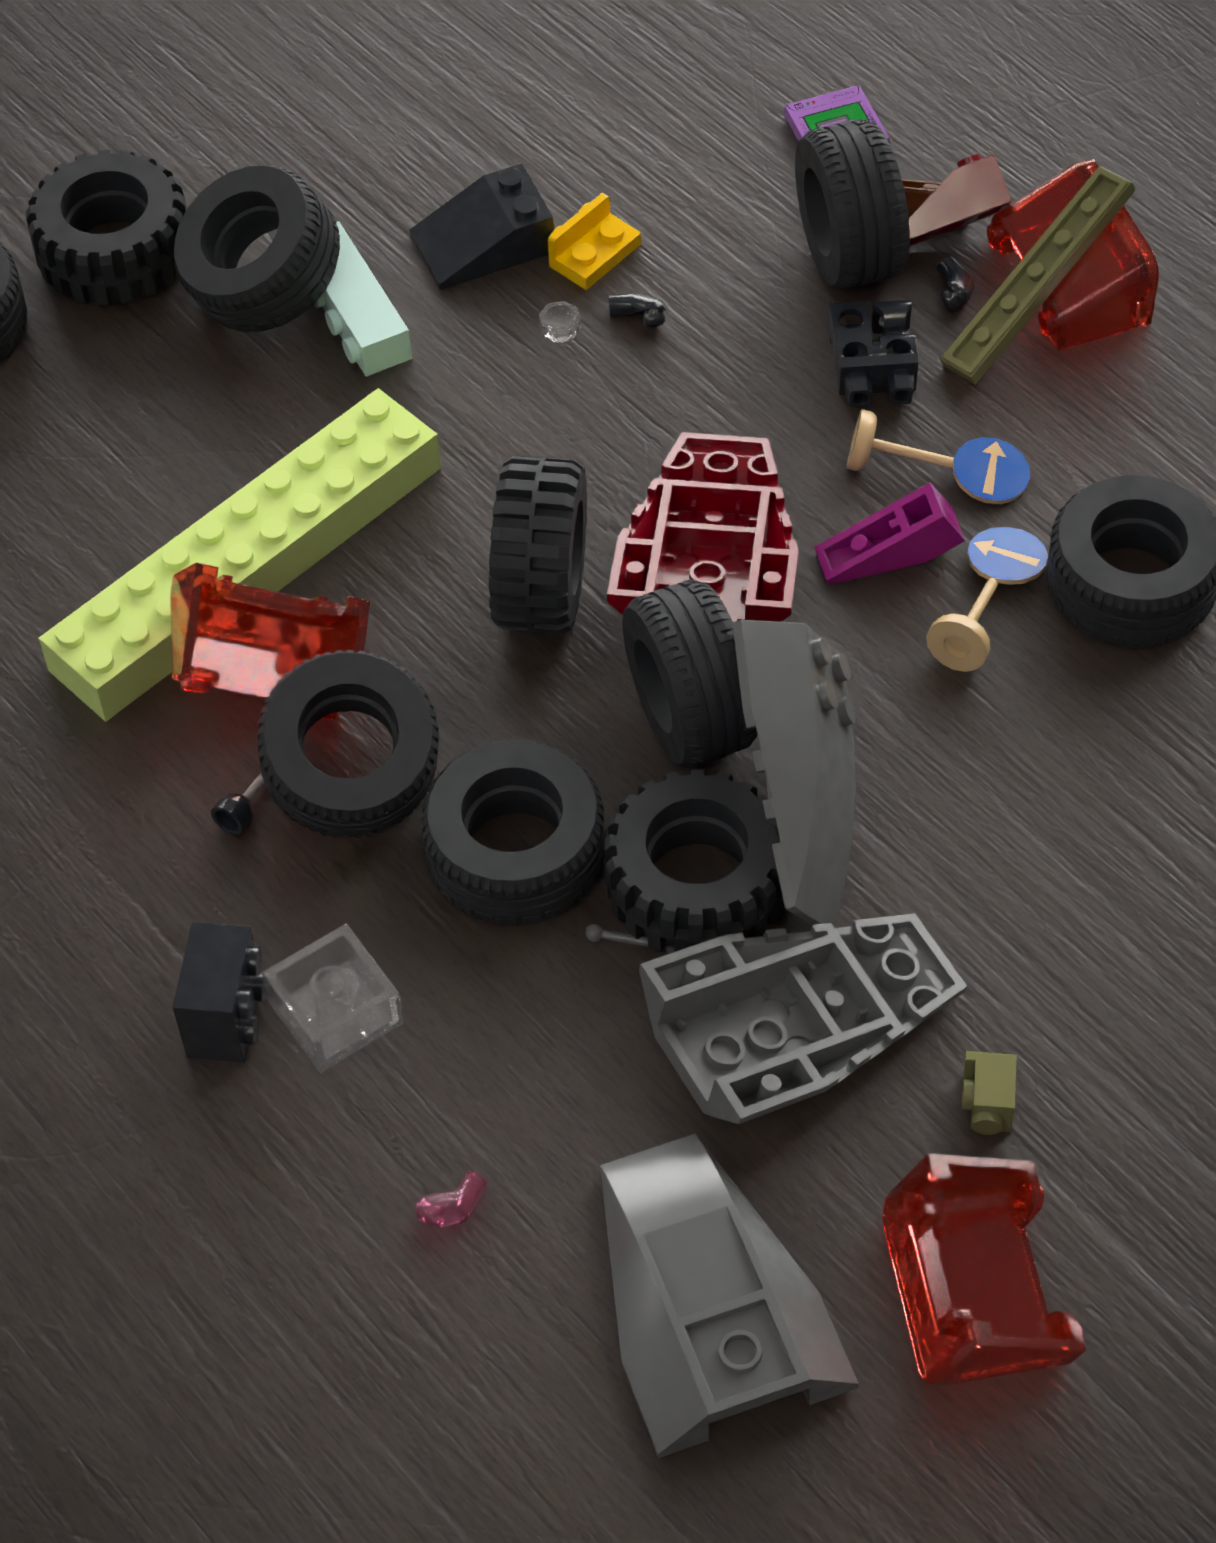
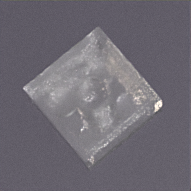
(333, 997)

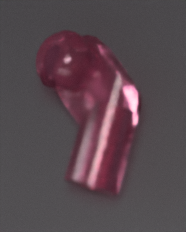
(453, 1206)

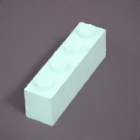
(363, 313)

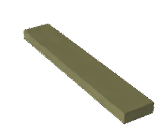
(1037, 274)

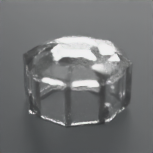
(560, 322)

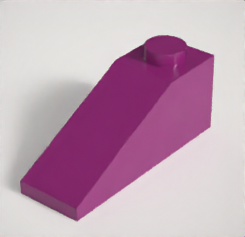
(892, 538)

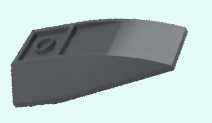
(708, 1298)

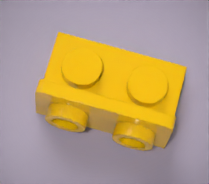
(591, 243)

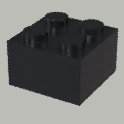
(219, 992)

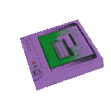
(829, 110)

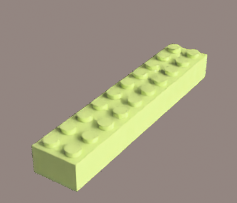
(259, 535)

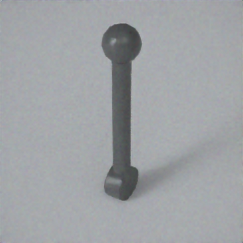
(595, 933)

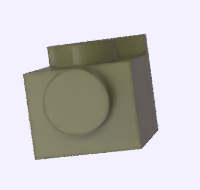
(989, 1091)

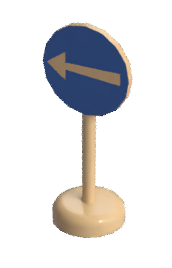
(982, 466)
(1002, 557)

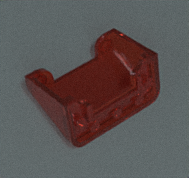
(1107, 287)
(251, 636)
(971, 1270)

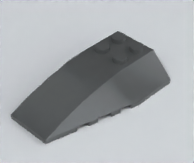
(803, 720)
(791, 1011)

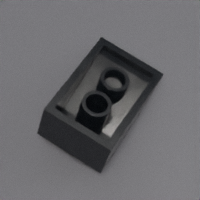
(485, 228)

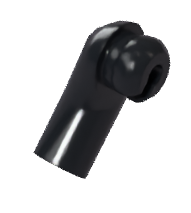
(959, 283)
(638, 303)

